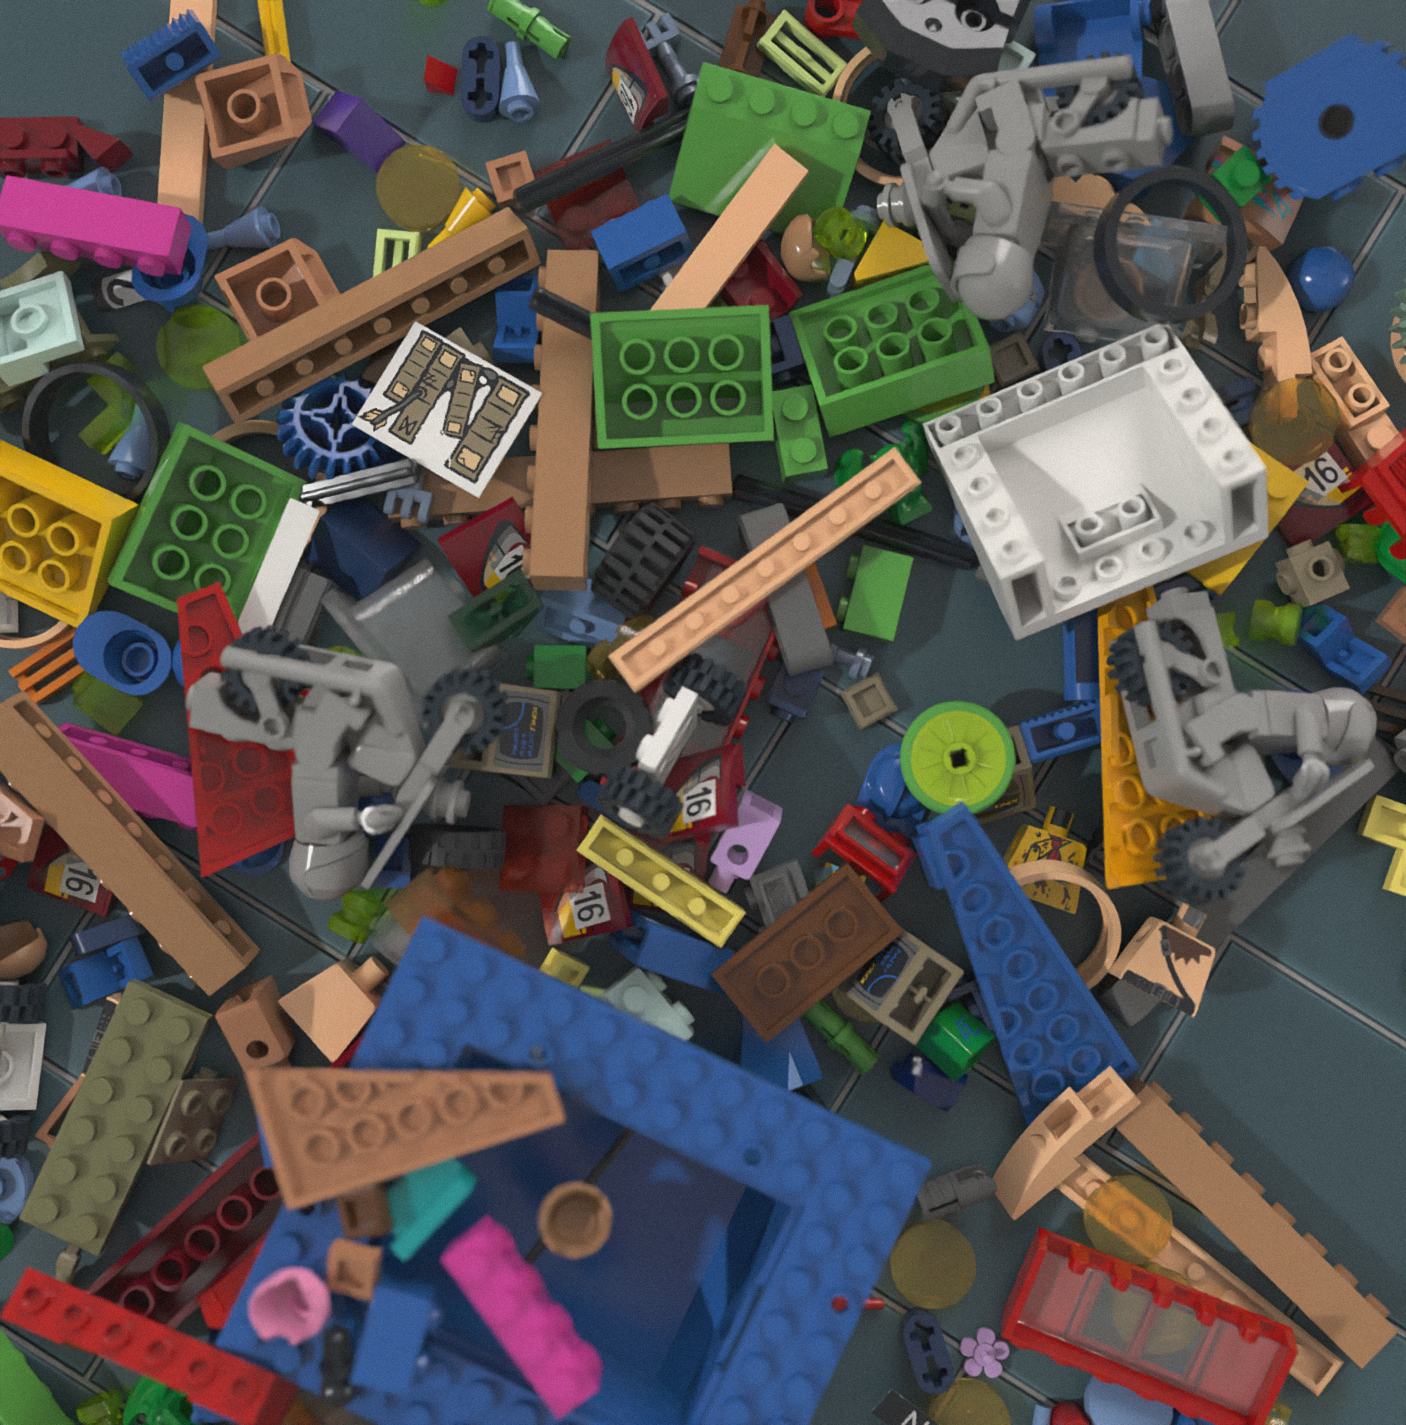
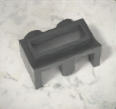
(775, 890)

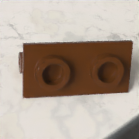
(746, 30)

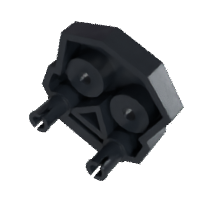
(932, 41)

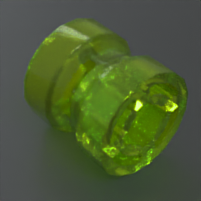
(1278, 622)
(356, 913)
(101, 1409)

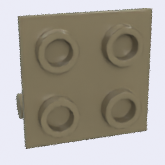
(193, 1118)

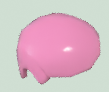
(290, 1305)

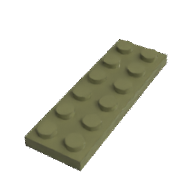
(115, 1117)

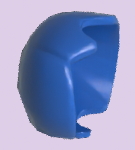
(1321, 278)

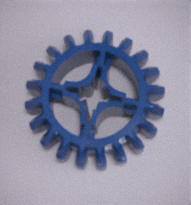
(298, 421)

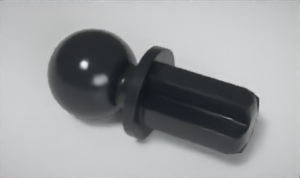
(337, 1366)

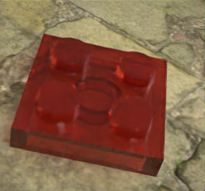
(590, 205)
(543, 848)

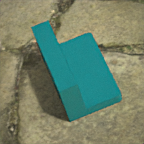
(425, 1199)

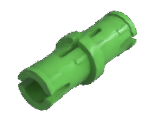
(531, 26)
(841, 1036)

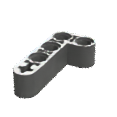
(793, 604)

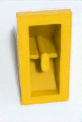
(889, 255)

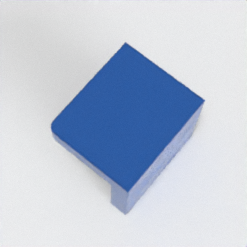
(398, 870)

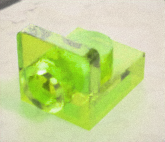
(104, 703)

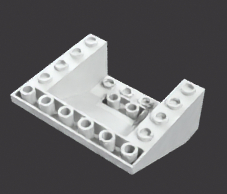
(1099, 479)

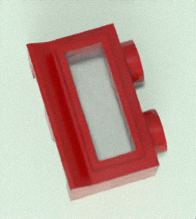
(868, 848)

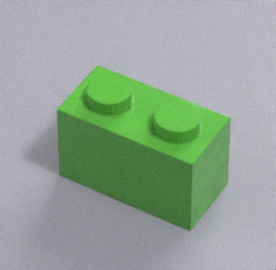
(798, 435)
(874, 594)

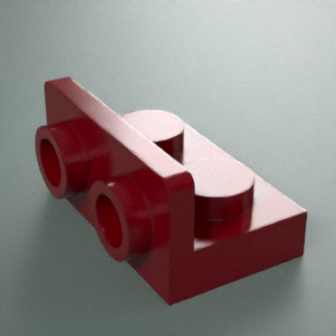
(39, 147)
(762, 282)

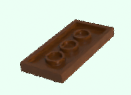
(806, 952)

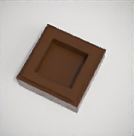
(365, 1211)

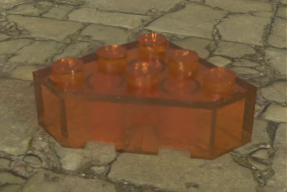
(445, 896)

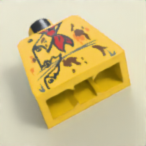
(1048, 844)

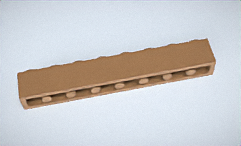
(372, 315)
(563, 432)
(619, 481)
(119, 847)
(1254, 1226)

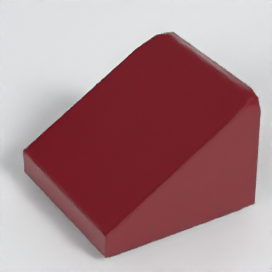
(103, 148)

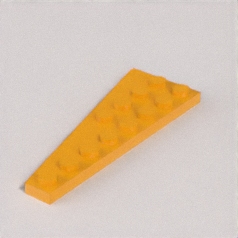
(1130, 813)

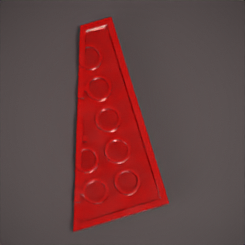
(237, 785)

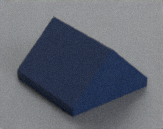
(360, 547)

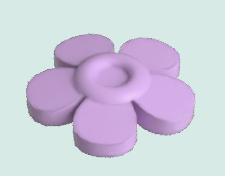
(983, 1353)

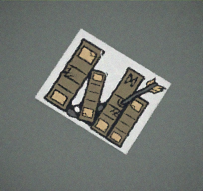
(447, 409)

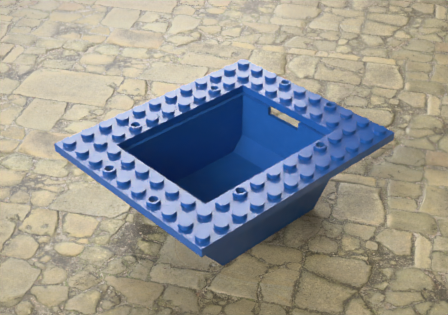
(706, 1201)

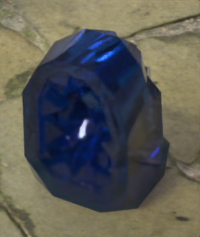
(927, 1080)

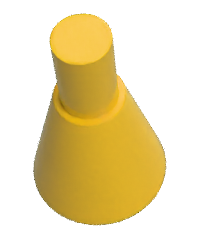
(469, 210)

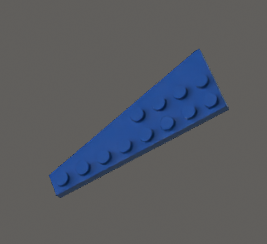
(1033, 995)

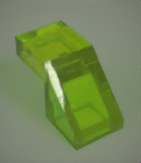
(110, 425)

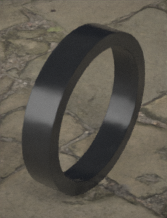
(1109, 265)
(41, 398)

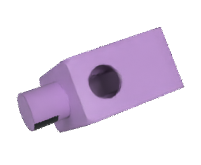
(757, 826)

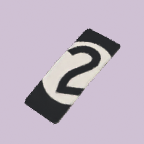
(115, 292)

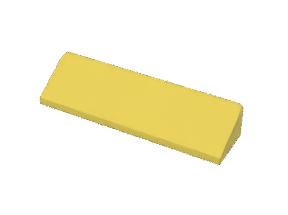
(661, 880)

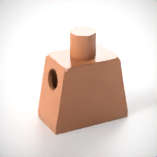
(257, 1026)

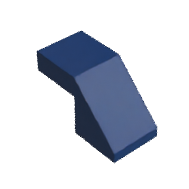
(516, 323)
(1333, 646)
(104, 972)

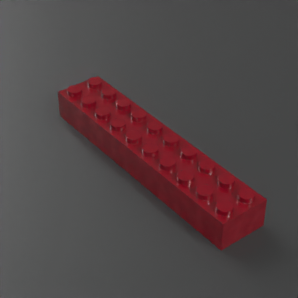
(200, 1236)

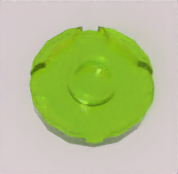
(192, 340)

